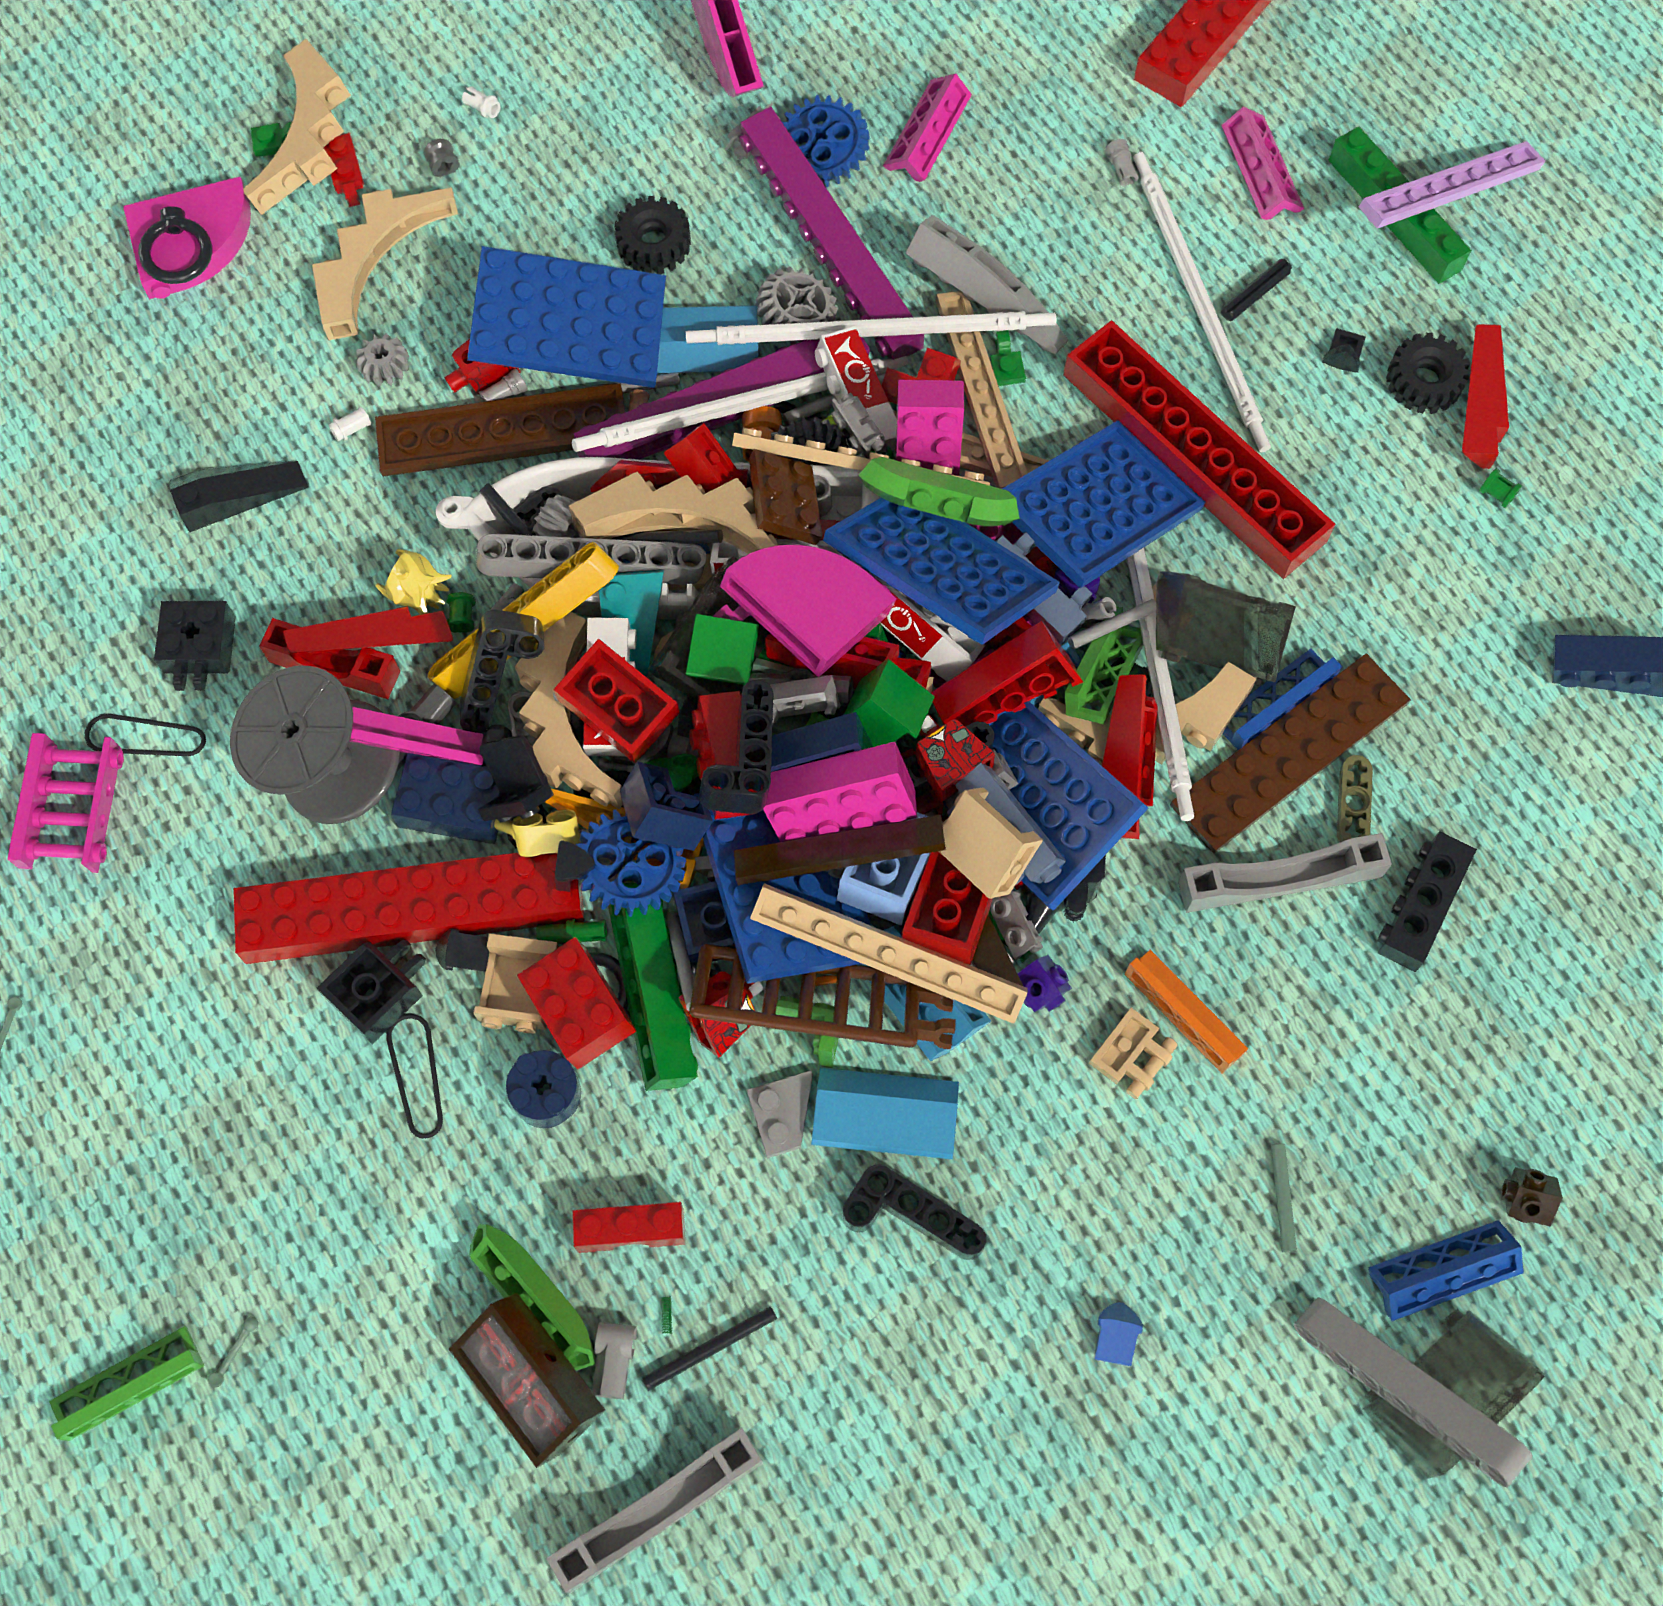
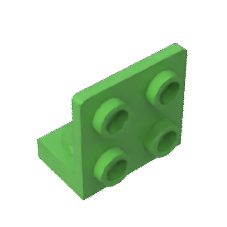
(824, 1046)

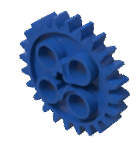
(823, 138)
(652, 881)

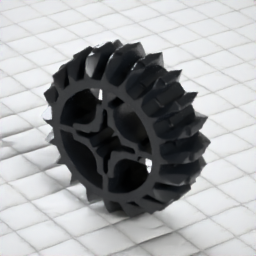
(813, 431)

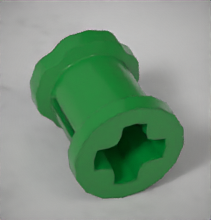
(1500, 488)
(460, 612)

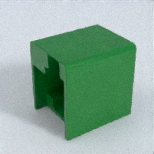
(722, 649)
(890, 704)

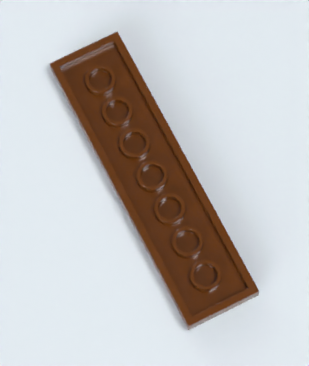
(491, 429)
(1292, 752)

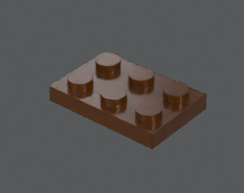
(785, 497)

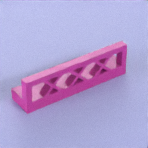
(928, 131)
(1261, 163)
(415, 737)

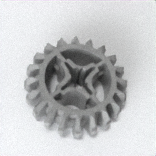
(794, 298)

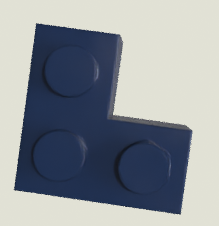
(660, 812)

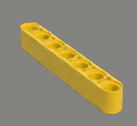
(546, 600)

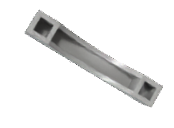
(1335, 865)
(654, 1512)

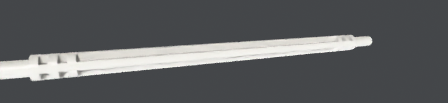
(874, 327)
(1233, 375)
(715, 409)
(1162, 689)

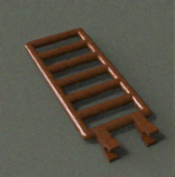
(913, 1027)

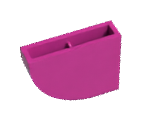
(728, 45)
(217, 207)
(809, 600)

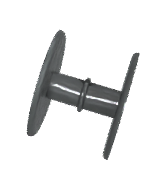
(296, 743)

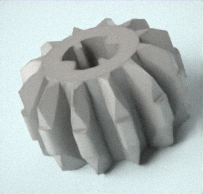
(382, 359)
(556, 519)

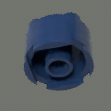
(532, 1072)

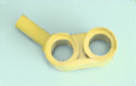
(538, 838)

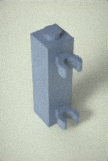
(1058, 612)
(1047, 859)

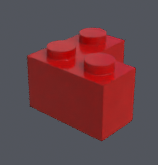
(933, 367)

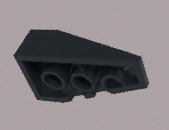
(226, 491)

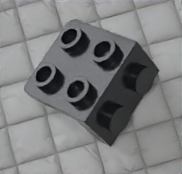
(517, 777)

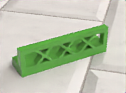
(1096, 668)
(130, 1391)

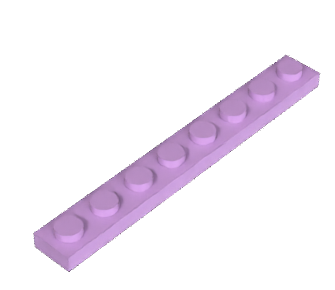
(1451, 184)

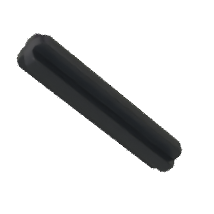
(1256, 289)

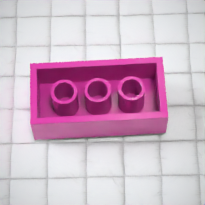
(930, 422)
(841, 794)

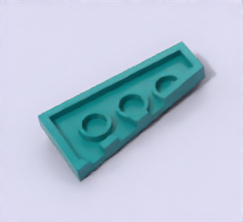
(636, 598)

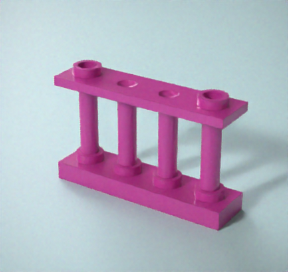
(38, 785)

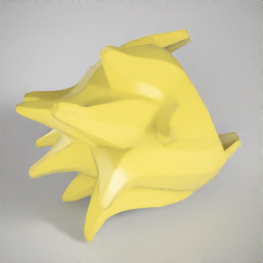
(414, 582)

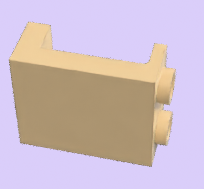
(986, 844)
(502, 994)

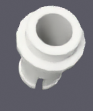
(486, 105)
(349, 424)

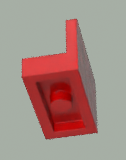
(702, 459)

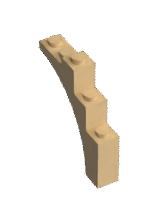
(312, 128)
(362, 246)
(681, 505)
(1200, 716)
(550, 720)

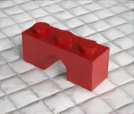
(628, 1225)

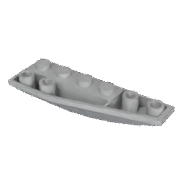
(979, 277)

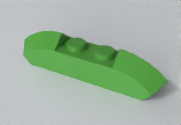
(939, 493)
(515, 1271)

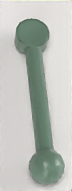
(13, 1004)
(216, 1378)

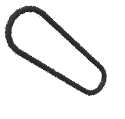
(151, 722)
(433, 1072)

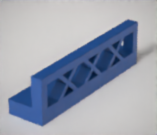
(1284, 703)
(1452, 1274)

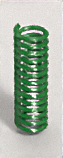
(666, 1315)

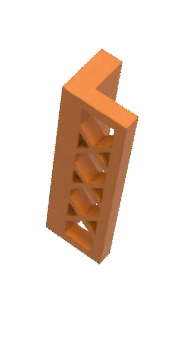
(1186, 1011)

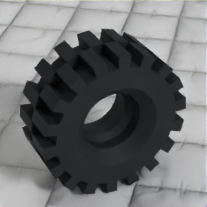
(651, 217)
(1434, 355)

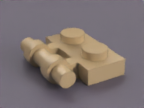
(1125, 1045)

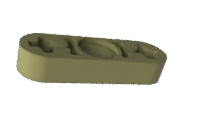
(1346, 779)

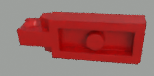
(347, 176)

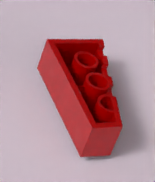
(1007, 679)

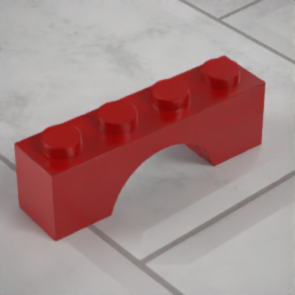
(357, 669)

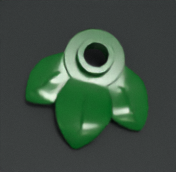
(681, 769)

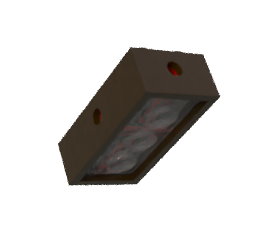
(526, 1379)

